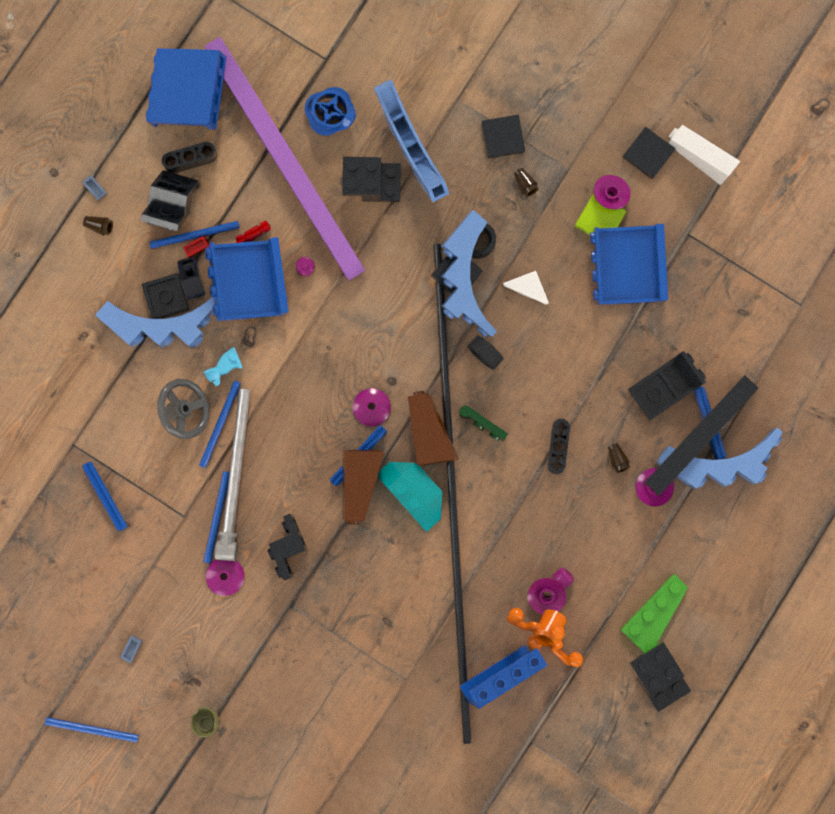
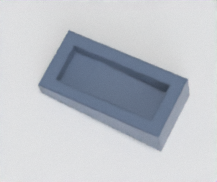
(94, 187)
(131, 648)

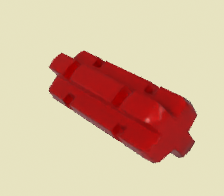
(254, 232)

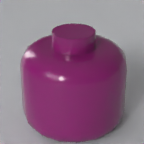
(305, 266)
(564, 577)

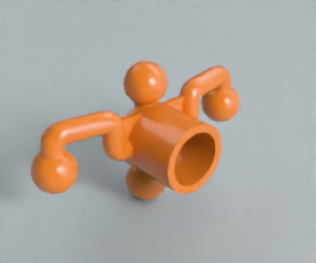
(547, 633)

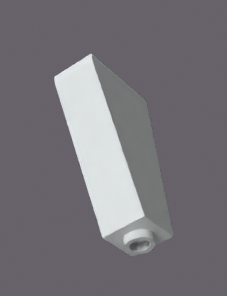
(703, 154)

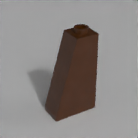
(429, 432)
(359, 479)

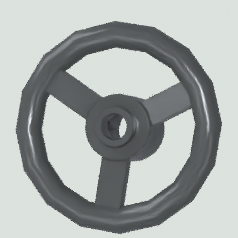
(178, 409)

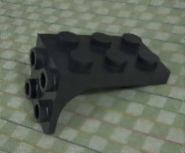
(667, 385)

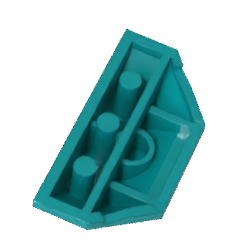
(414, 491)

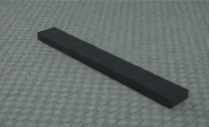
(701, 435)

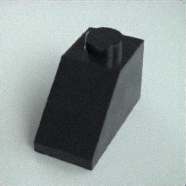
(191, 277)

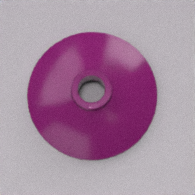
(616, 187)
(371, 417)
(646, 495)
(231, 584)
(540, 602)

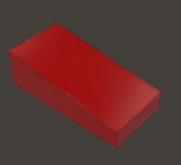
(196, 246)

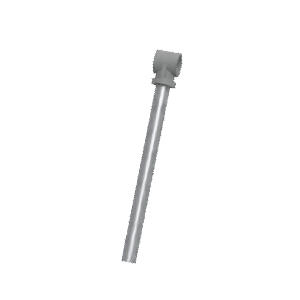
(227, 547)

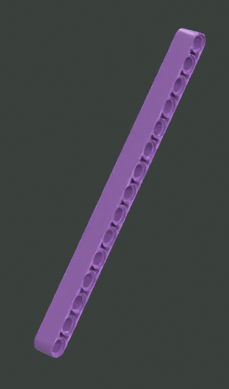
(288, 164)

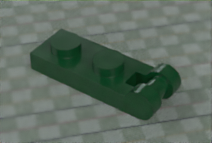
(482, 423)

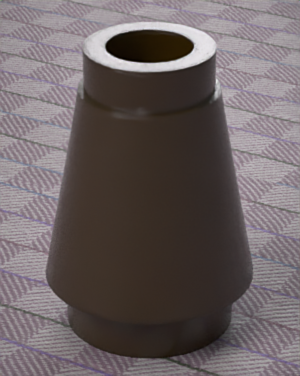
(526, 183)
(100, 225)
(618, 458)

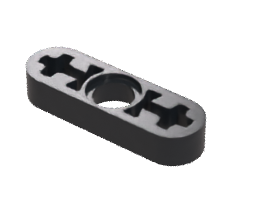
(565, 441)

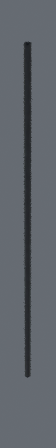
(452, 503)

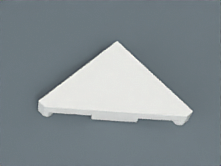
(528, 286)

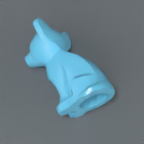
(226, 363)

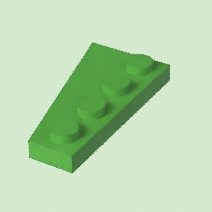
(652, 618)

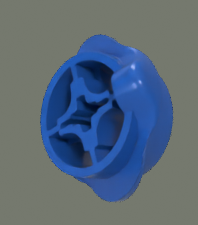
(322, 127)

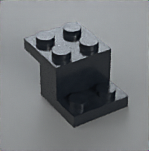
(371, 179)
(169, 200)
(287, 547)
(660, 676)

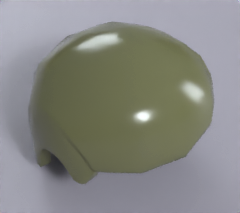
(205, 722)

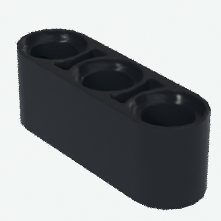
(198, 160)

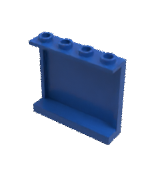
(186, 87)
(629, 264)
(247, 280)
(502, 676)

